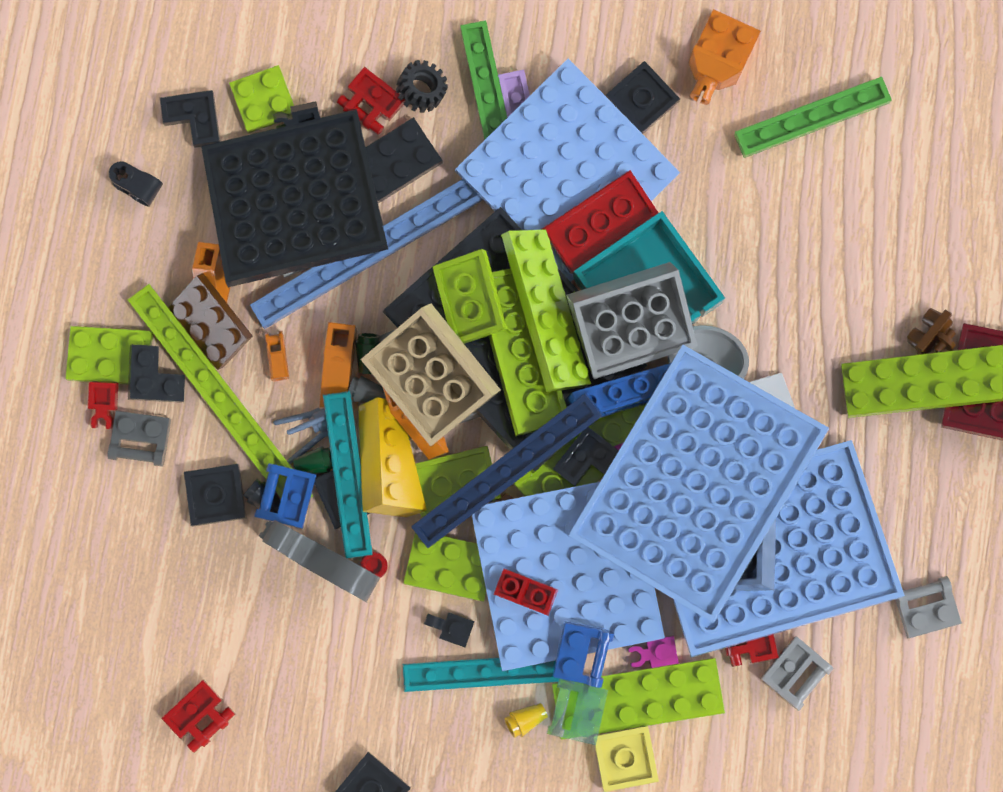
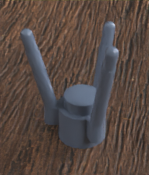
(316, 419)

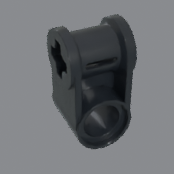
(138, 184)

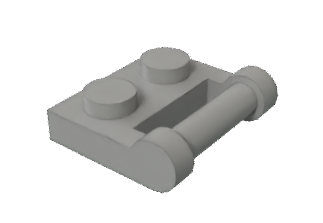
(932, 615)
(789, 668)

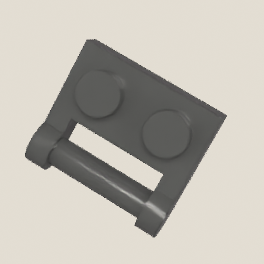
(139, 429)

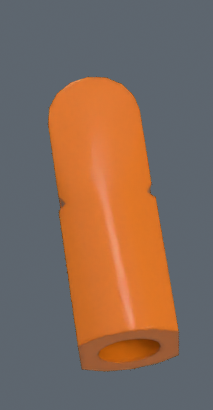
(277, 360)

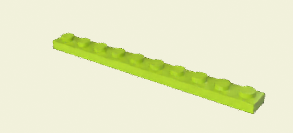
(208, 383)

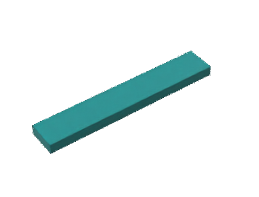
(347, 474)
(472, 674)

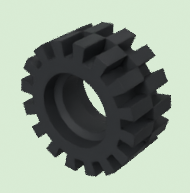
(427, 75)

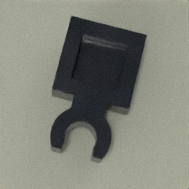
(298, 114)

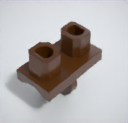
(938, 333)

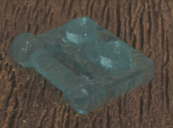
(586, 714)

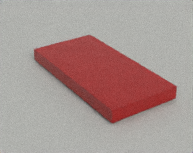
(600, 221)

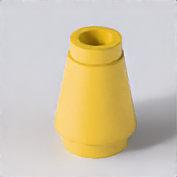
(525, 719)

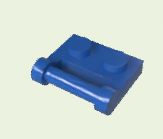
(294, 497)
(574, 650)

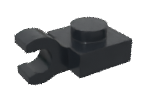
(454, 628)

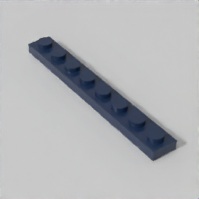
(507, 470)

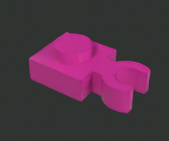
(658, 652)

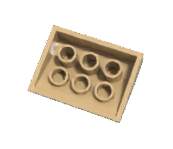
(430, 374)

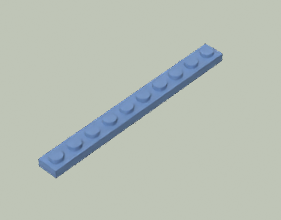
(398, 234)

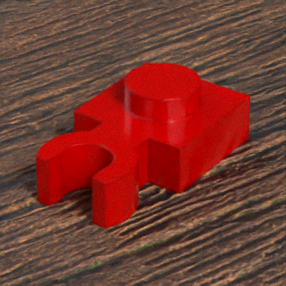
(103, 398)

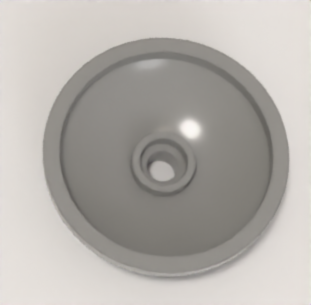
(720, 348)

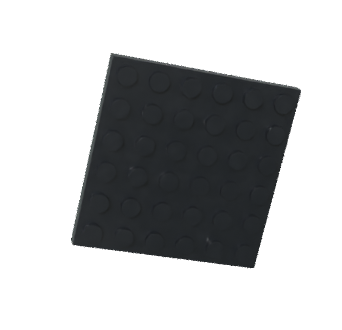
(293, 198)

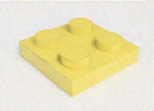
(626, 759)

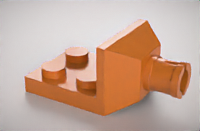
(720, 54)

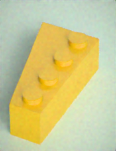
(387, 464)

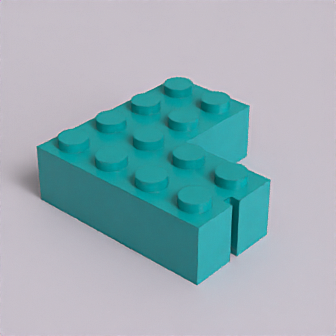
(648, 247)

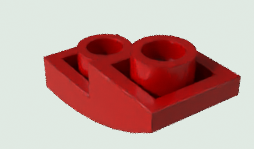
(525, 592)

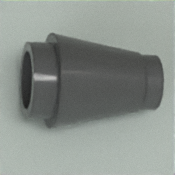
(365, 390)

